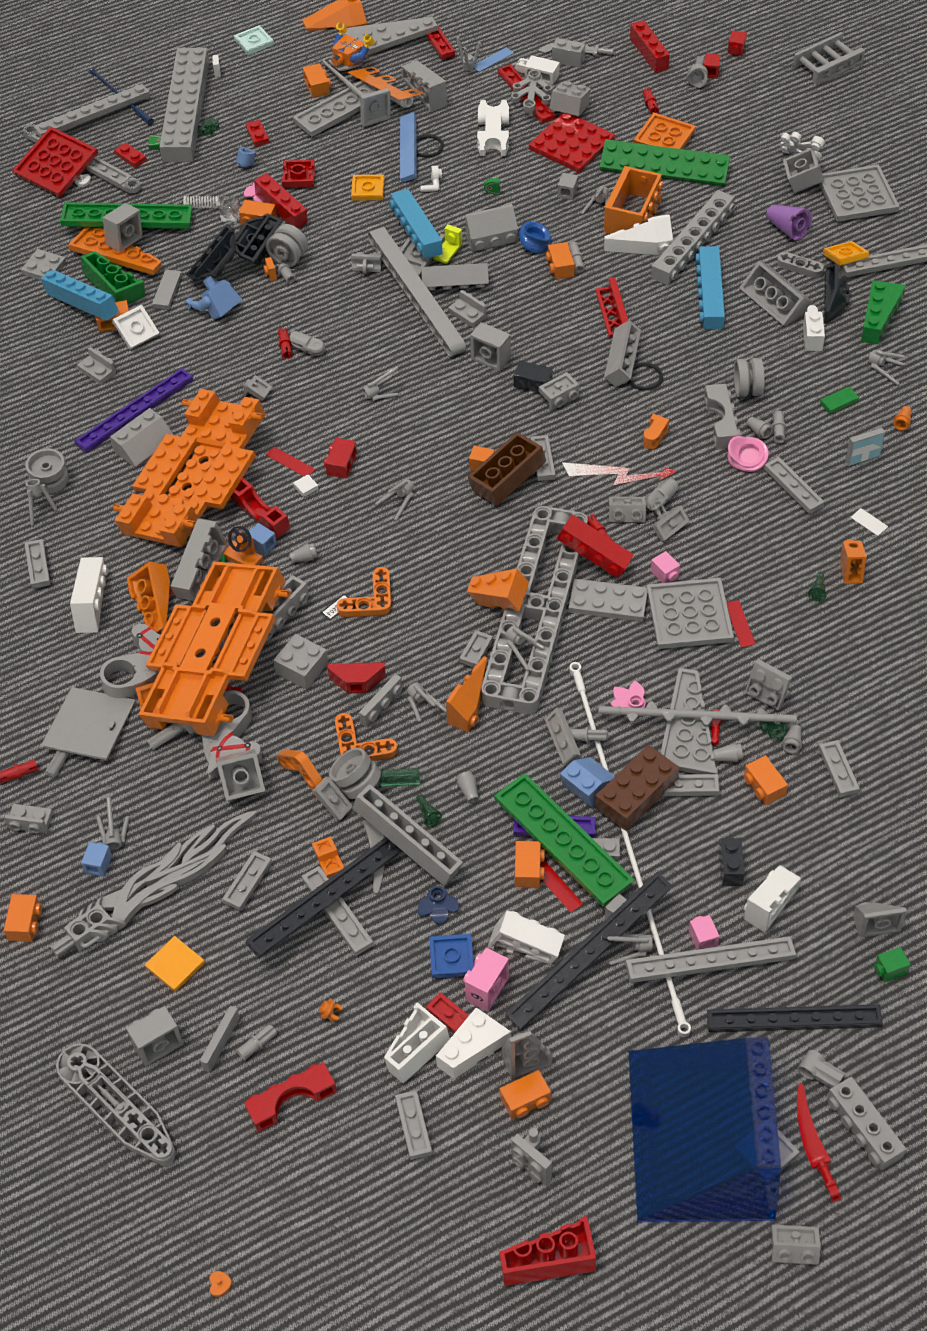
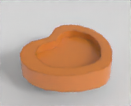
(220, 1283)

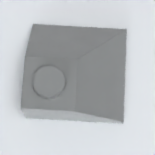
(878, 919)

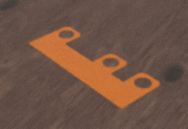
(381, 84)

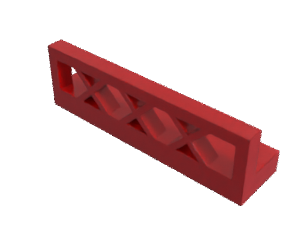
(616, 301)

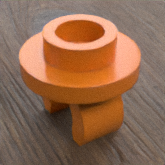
(326, 1010)

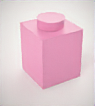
(665, 568)
(703, 932)

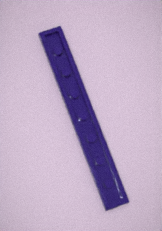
(132, 410)

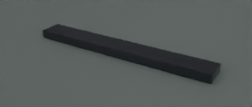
(794, 1018)

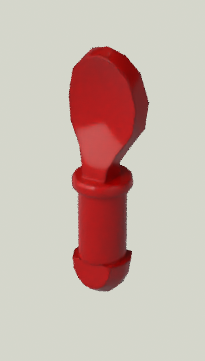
(715, 730)

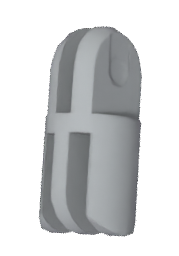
(307, 343)
(666, 487)

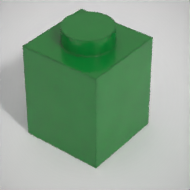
(892, 964)

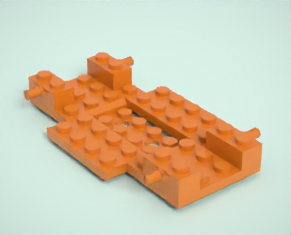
(215, 432)
(189, 686)

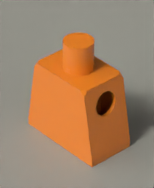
(853, 553)

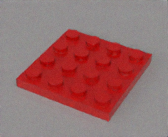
(571, 142)
(55, 161)

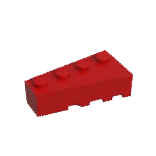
(550, 1256)

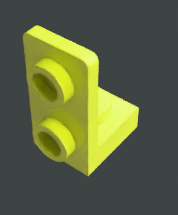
(452, 243)

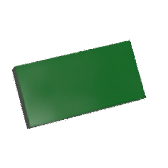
(839, 400)

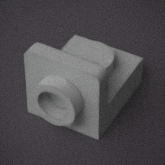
(257, 387)

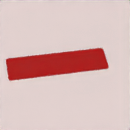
(290, 462)
(740, 624)
(560, 888)

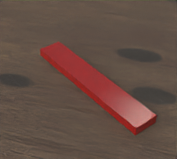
(541, 110)

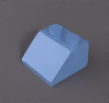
(585, 779)

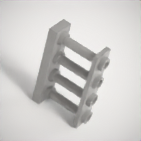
(832, 68)

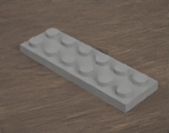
(332, 110)

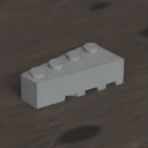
(423, 79)
(203, 548)

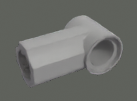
(815, 1067)

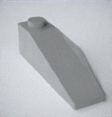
(525, 1055)

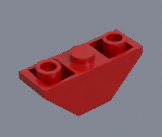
(356, 676)

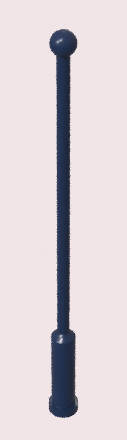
(143, 115)

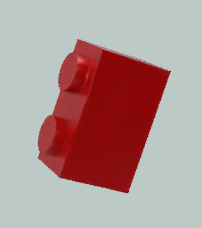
(340, 458)

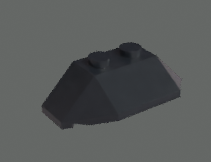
(253, 237)
(215, 256)
(835, 292)

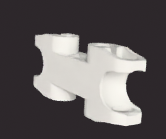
(493, 119)

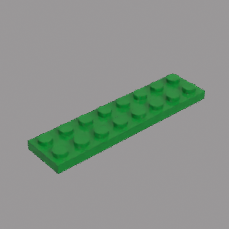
(670, 162)
(151, 215)
(564, 840)

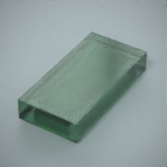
(400, 777)

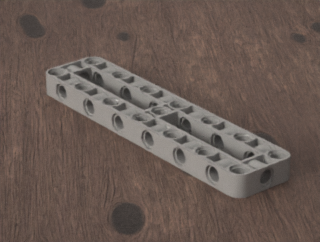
(545, 608)

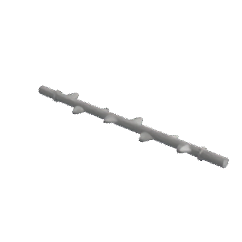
(705, 716)

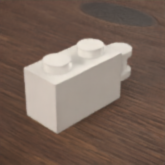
(548, 68)
(813, 329)

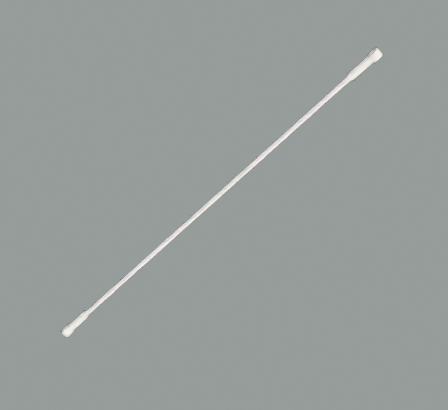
(675, 1001)

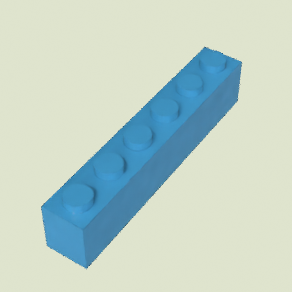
(416, 223)
(710, 287)
(79, 294)

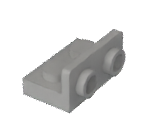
(468, 309)
(97, 366)
(560, 390)
(627, 509)
(29, 818)
(795, 1244)

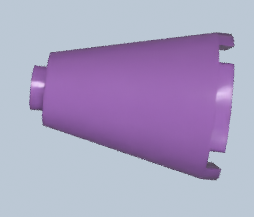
(790, 220)

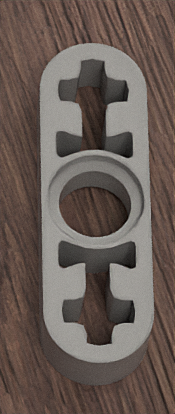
(785, 261)

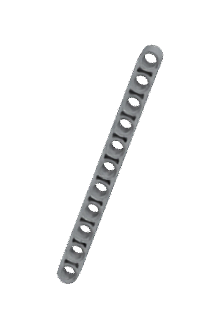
(417, 292)

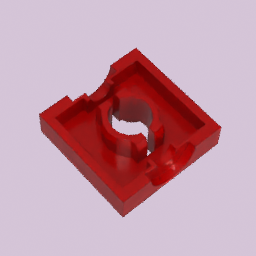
(298, 173)

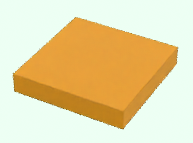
(367, 187)
(845, 253)
(174, 964)

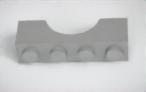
(718, 400)

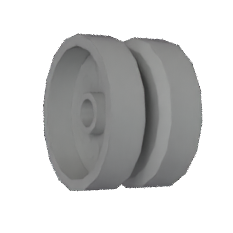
(287, 245)
(749, 377)
(48, 467)
(354, 772)

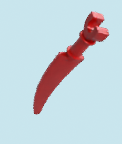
(813, 1146)

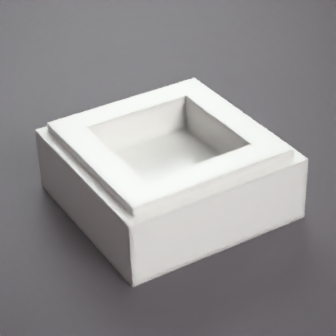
(216, 65)
(305, 485)

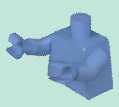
(217, 298)

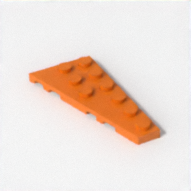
(93, 239)

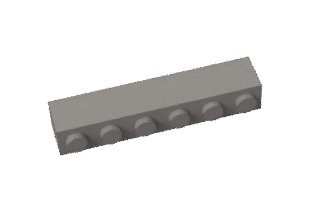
(407, 835)

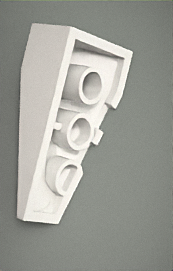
(648, 238)

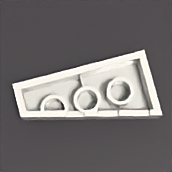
(88, 594)

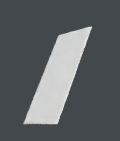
(869, 521)

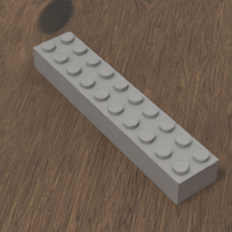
(184, 105)

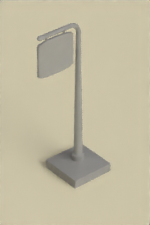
(374, 105)

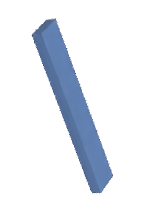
(408, 153)

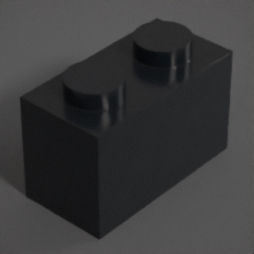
(531, 376)
(731, 862)

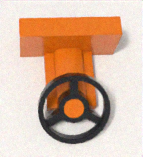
(243, 549)

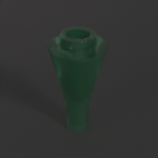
(817, 591)
(430, 814)

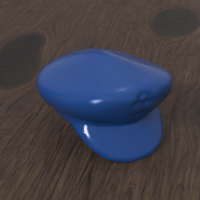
(534, 237)

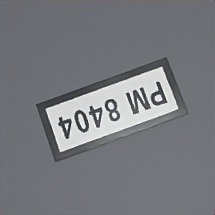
(331, 610)

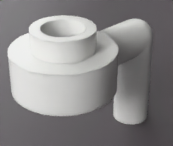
(435, 175)

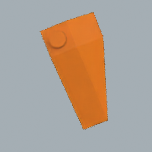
(343, 11)
(151, 591)
(466, 699)

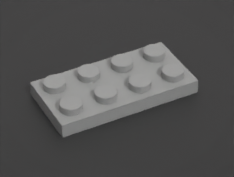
(608, 600)

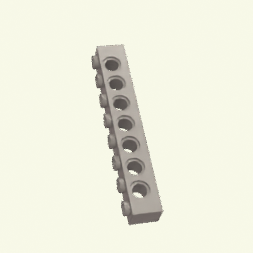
(692, 237)

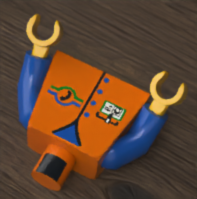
(348, 49)

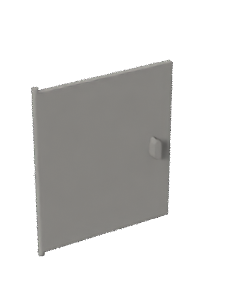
(87, 723)

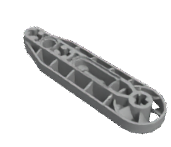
(124, 1112)

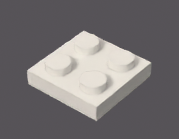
(135, 327)

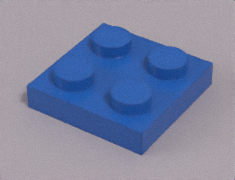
(451, 955)

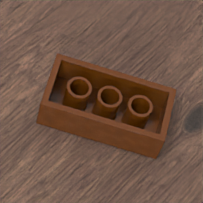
(507, 468)
(636, 787)

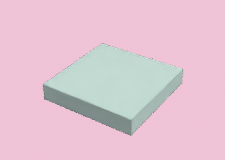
(253, 40)

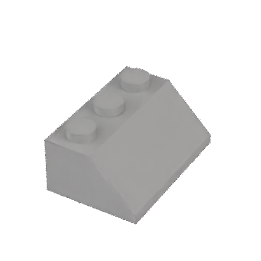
(491, 228)
(140, 438)

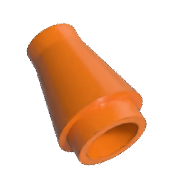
(903, 418)

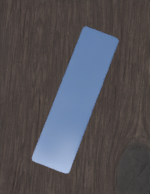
(493, 59)

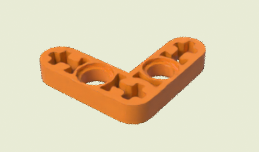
(373, 602)
(343, 746)
(300, 762)

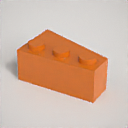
(499, 589)

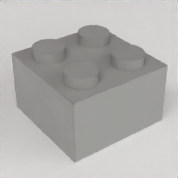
(570, 98)
(803, 170)
(122, 227)
(490, 346)
(301, 661)
(240, 774)
(154, 1036)

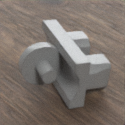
(366, 262)

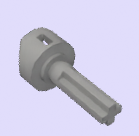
(698, 73)
(168, 733)

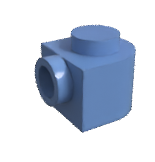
(245, 157)

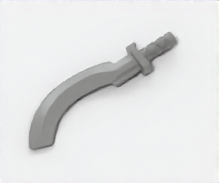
(595, 50)

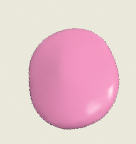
(747, 453)

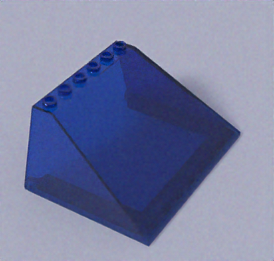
(705, 1132)

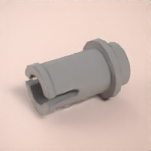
(284, 270)

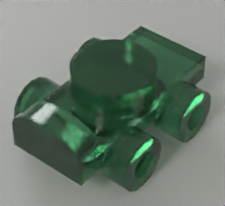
(208, 126)
(774, 729)

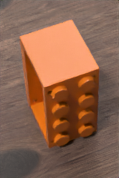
(636, 183)

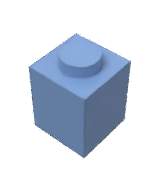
(263, 539)
(96, 859)

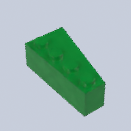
(111, 278)
(882, 305)

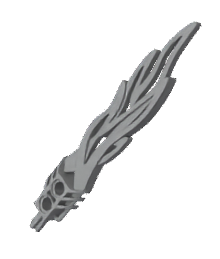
(161, 881)

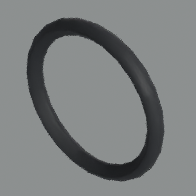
(432, 136)
(648, 387)

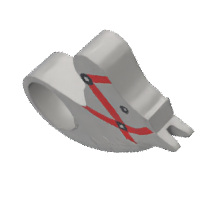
(145, 640)
(226, 739)

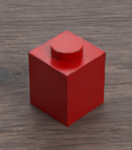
(737, 43)
(712, 63)

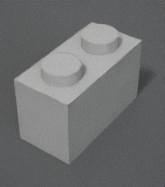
(568, 52)

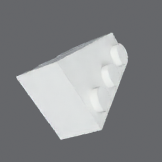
(527, 937)
(471, 1043)
(416, 1044)

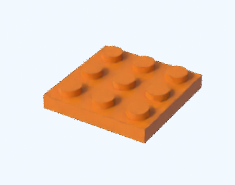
(665, 132)

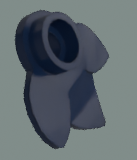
(437, 907)

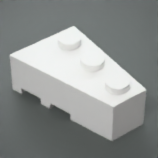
(771, 898)

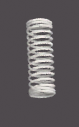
(186, 202)

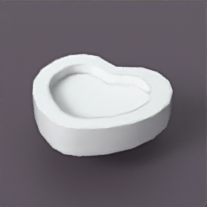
(83, 180)

